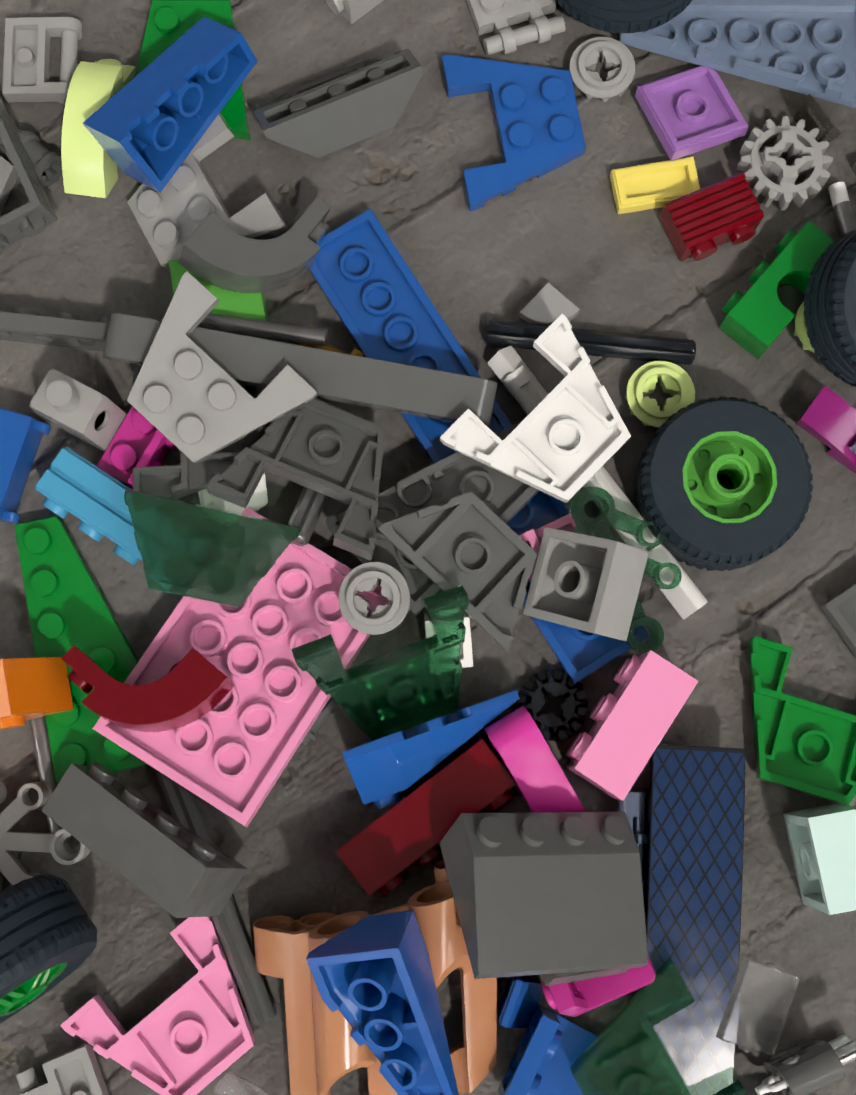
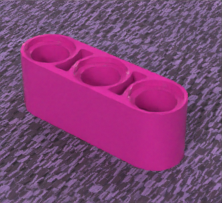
(532, 764)

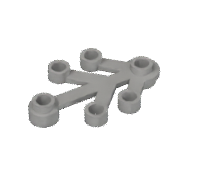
(52, 843)

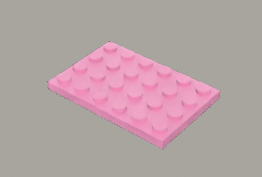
(254, 731)

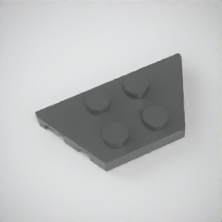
(473, 548)

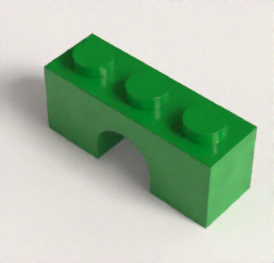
(759, 315)

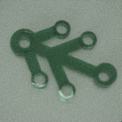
(600, 527)

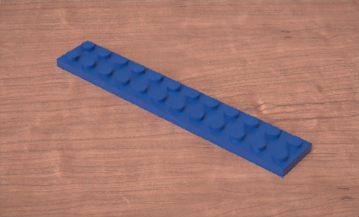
(399, 324)

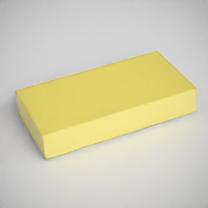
(653, 184)

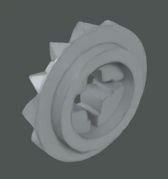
(615, 58)
(357, 609)

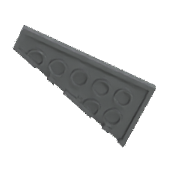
(431, 486)

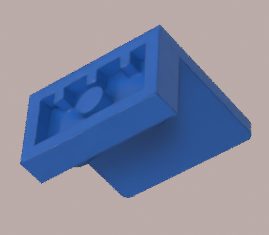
(546, 1055)

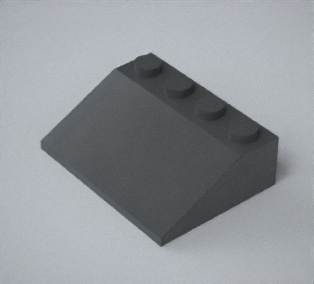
(547, 892)

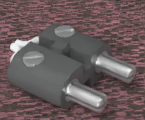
(808, 1066)

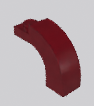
(163, 705)

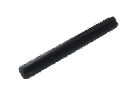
(597, 342)

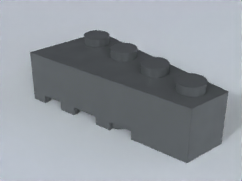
(143, 843)

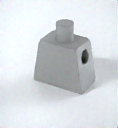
(75, 409)

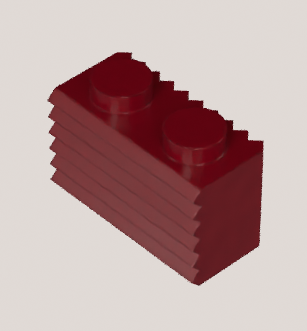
(711, 218)

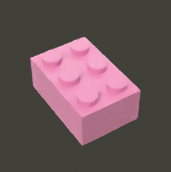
(630, 723)

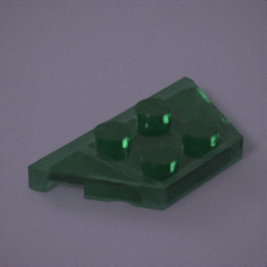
(204, 548)

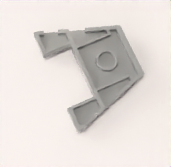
(188, 199)
(193, 395)

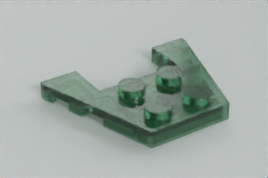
(402, 685)
(629, 1054)

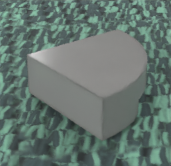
(547, 307)

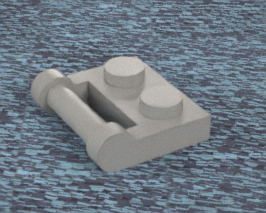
(28, 58)

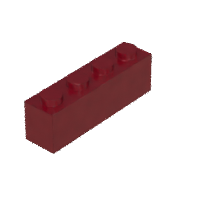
(423, 818)

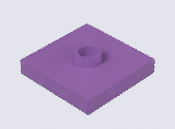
(691, 111)

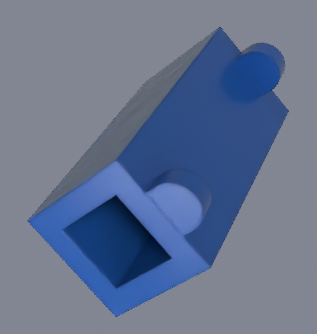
(18, 448)

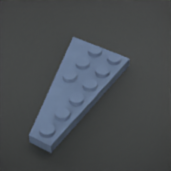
(774, 42)

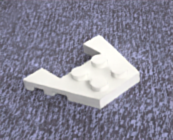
(562, 437)

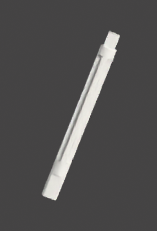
(529, 393)

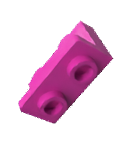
(133, 446)

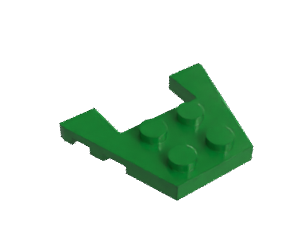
(797, 739)

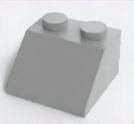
(586, 583)

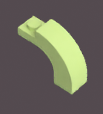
(85, 163)

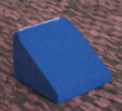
(519, 1002)

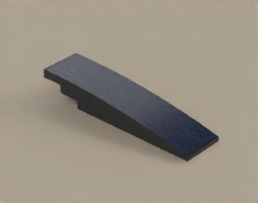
(696, 898)

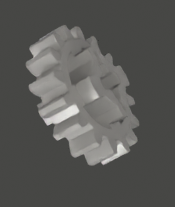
(790, 159)

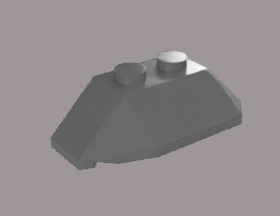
(343, 105)

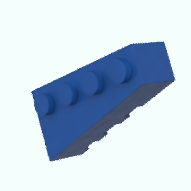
(172, 102)

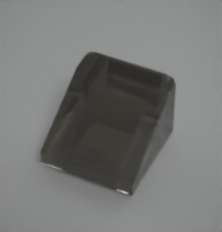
(816, 117)

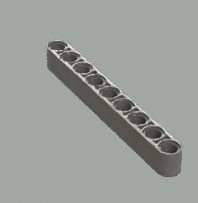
(330, 373)

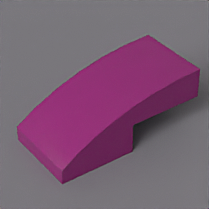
(832, 423)

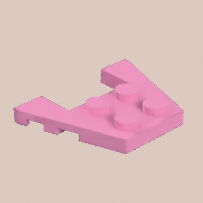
(186, 1036)

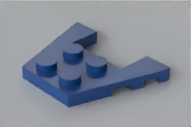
(533, 118)

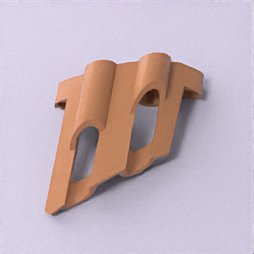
(321, 1039)

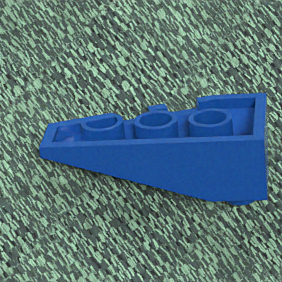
(402, 758)
(388, 994)

